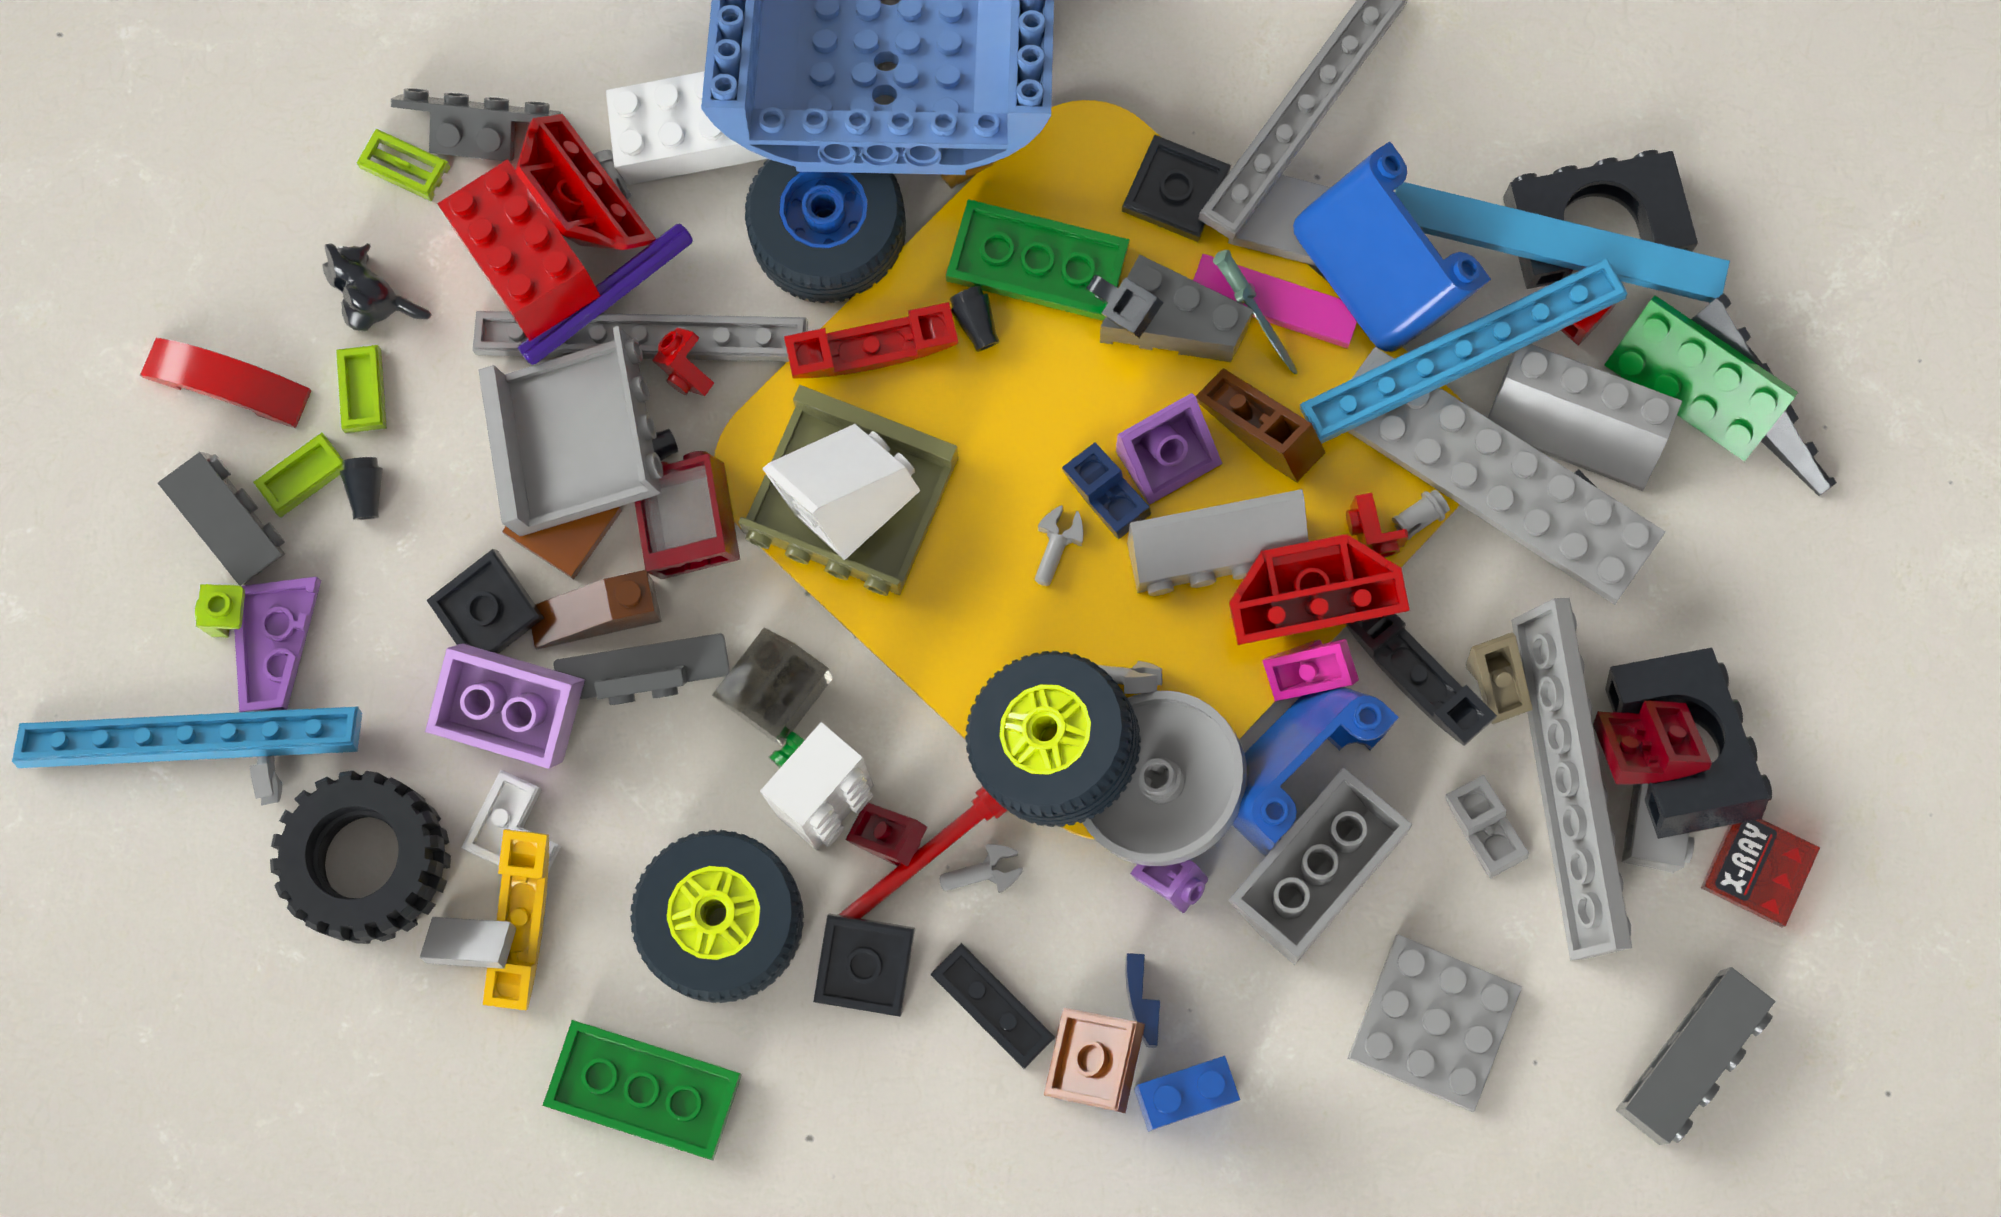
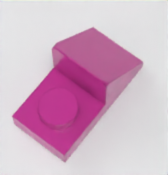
(1310, 669)

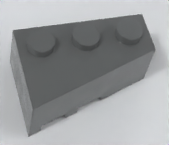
(1189, 321)

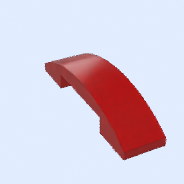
(871, 345)
(226, 380)

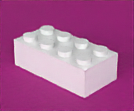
(665, 133)
(819, 787)

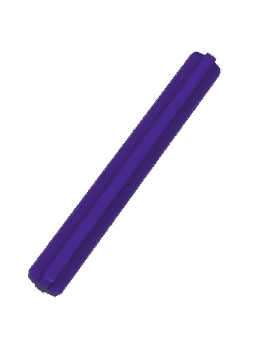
(611, 290)

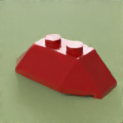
(577, 188)
(1315, 589)

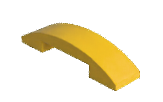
(523, 903)

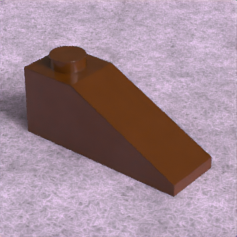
(1262, 424)
(597, 610)

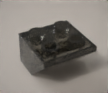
(773, 685)

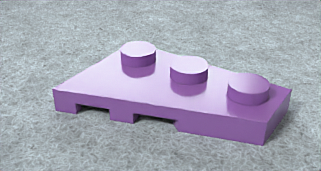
(272, 641)

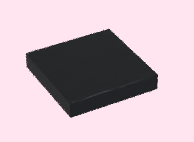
(1174, 187)
(485, 605)
(864, 964)

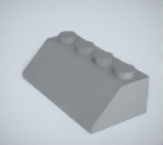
(1584, 415)
(1212, 541)
(1319, 865)

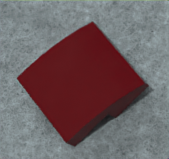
(1651, 745)

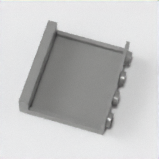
(571, 436)

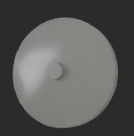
(1183, 785)

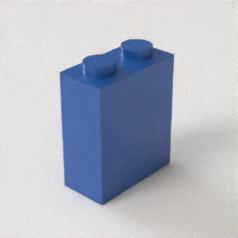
(1186, 1093)

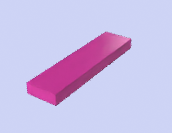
(1287, 303)

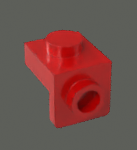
(672, 359)
(1364, 522)

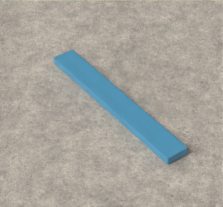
(1564, 242)
(1464, 350)
(187, 737)

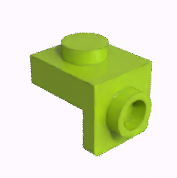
(219, 609)

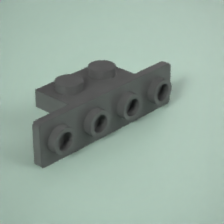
(471, 127)
(648, 668)

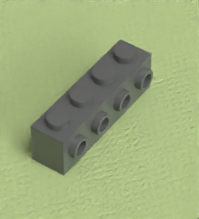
(1696, 1057)

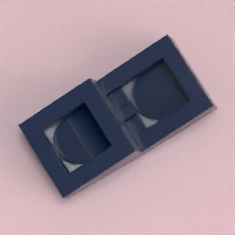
(1106, 490)
(1142, 1010)

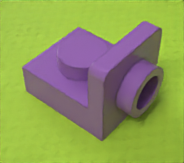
(1178, 883)

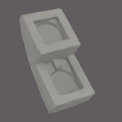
(1486, 826)

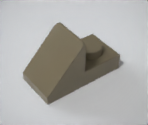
(1500, 676)

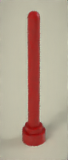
(983, 808)

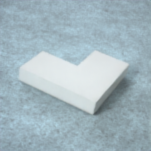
(504, 808)

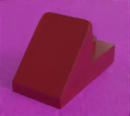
(887, 834)

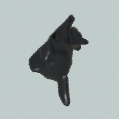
(364, 293)

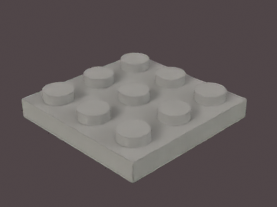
(1435, 1023)

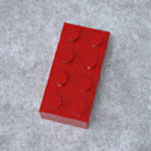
(519, 250)

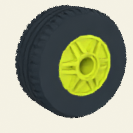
(1053, 738)
(675, 910)

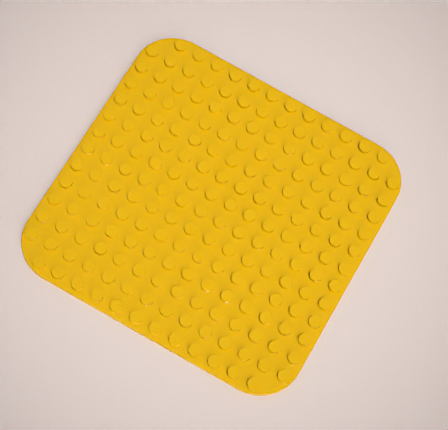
(1036, 407)

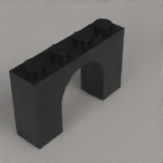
(1643, 185)
(1732, 786)

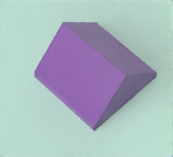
(1168, 449)

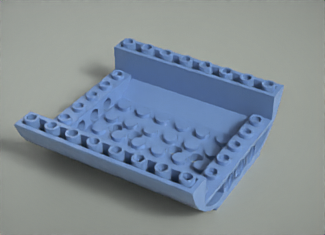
(805, 79)

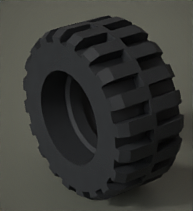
(315, 824)

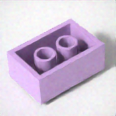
(504, 705)

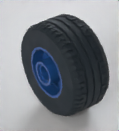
(824, 230)

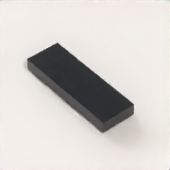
(992, 1006)

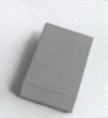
(468, 942)

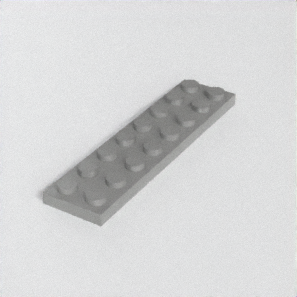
(1513, 487)
(1572, 782)

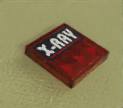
(1761, 869)

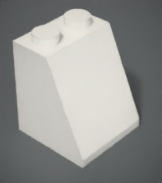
(844, 486)

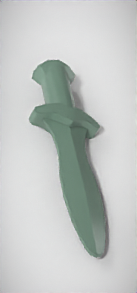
(1245, 294)

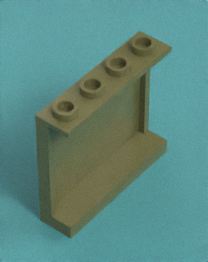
(891, 551)

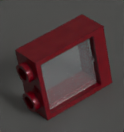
(690, 520)

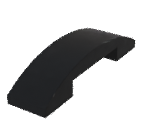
(1422, 677)

